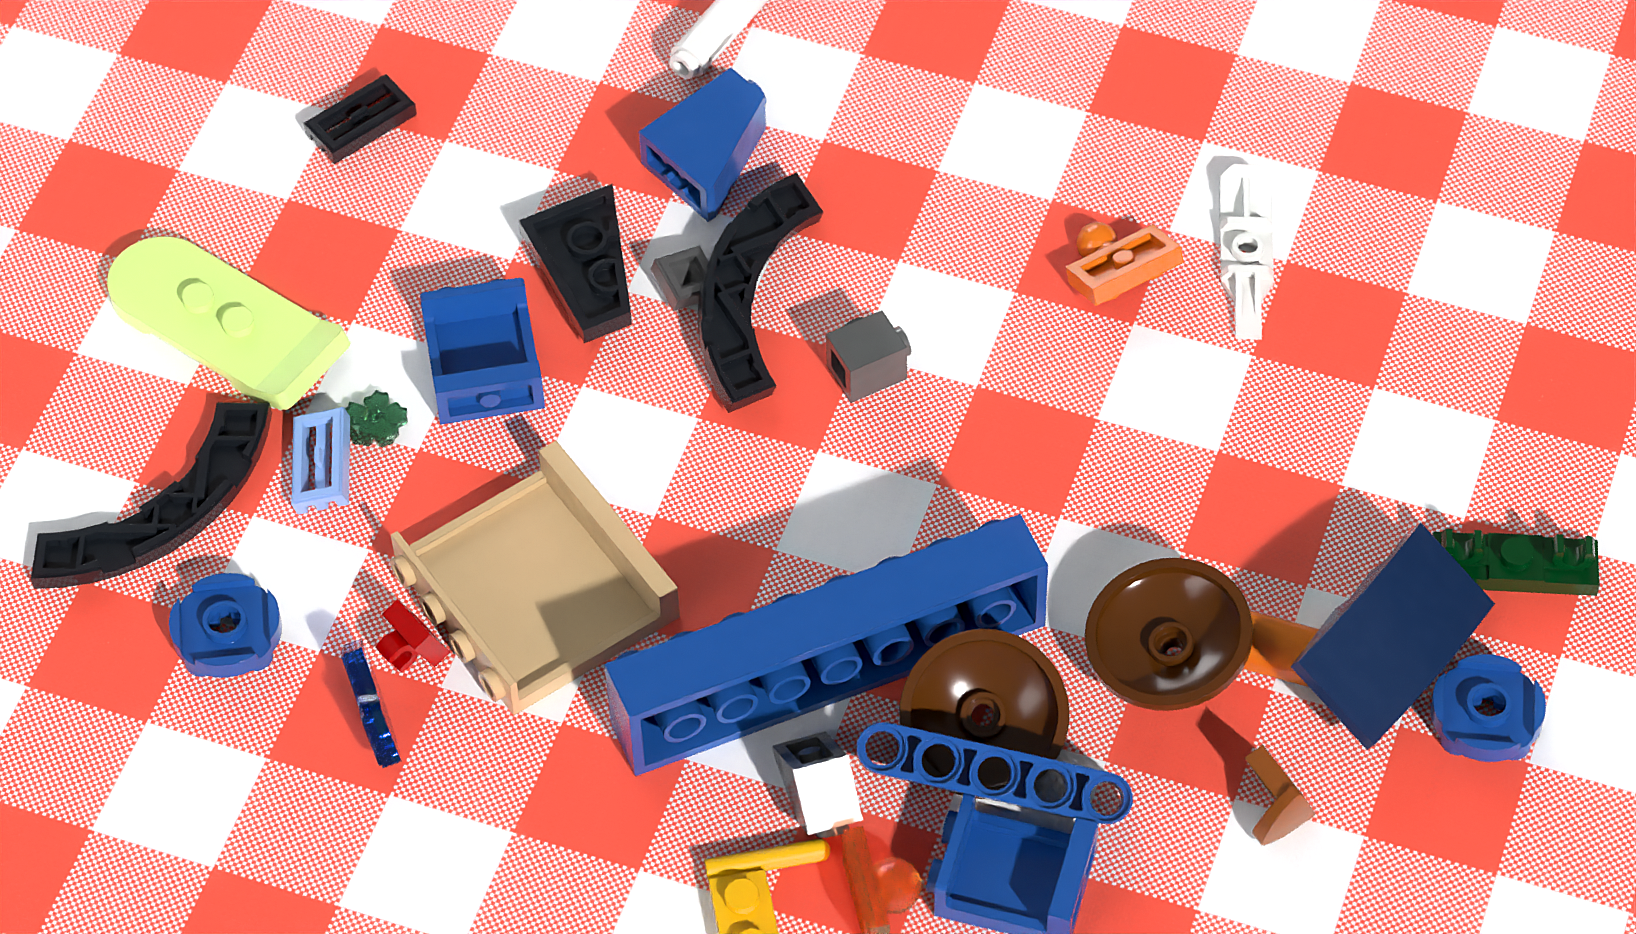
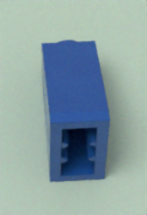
(706, 141)

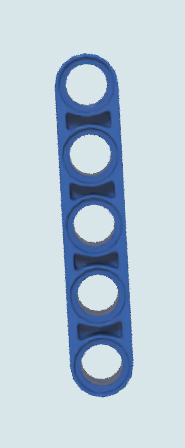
(1022, 773)

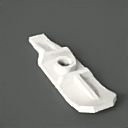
(1246, 221)

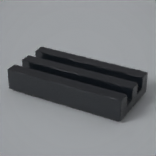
(365, 122)

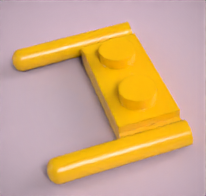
(741, 885)

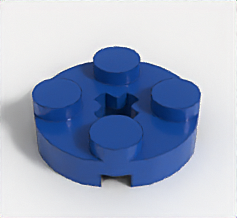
(230, 653)
(1481, 736)

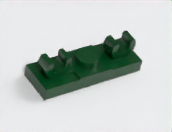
(1526, 561)

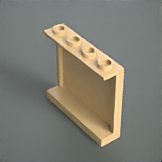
(538, 583)

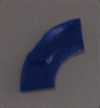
(371, 703)

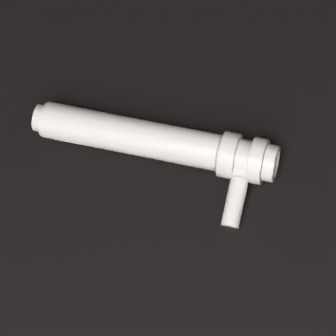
(711, 35)

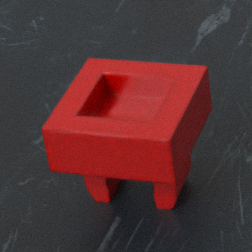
(409, 639)

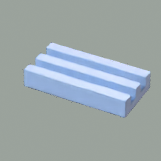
(339, 488)

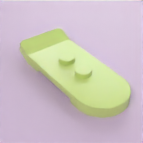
(223, 319)

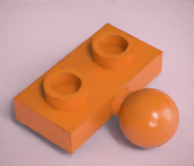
(1117, 266)

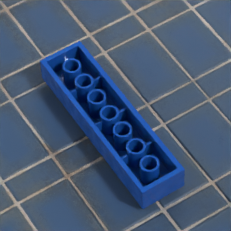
(821, 643)

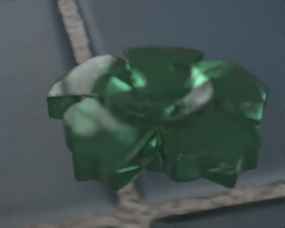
(376, 420)

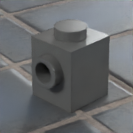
(867, 355)

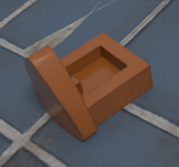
(1290, 807)

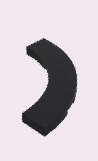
(730, 287)
(168, 518)

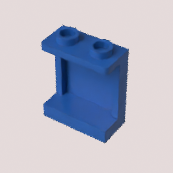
(482, 350)
(1011, 872)

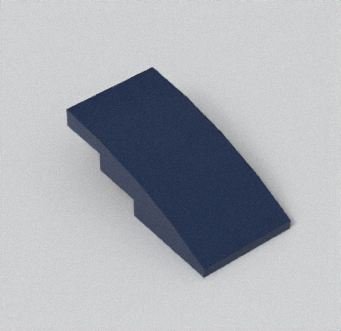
(1392, 636)

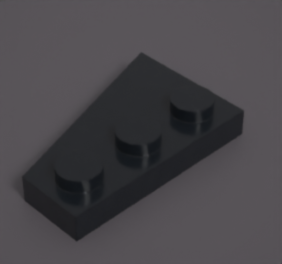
(583, 260)

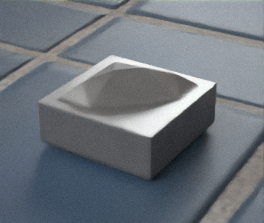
(681, 276)

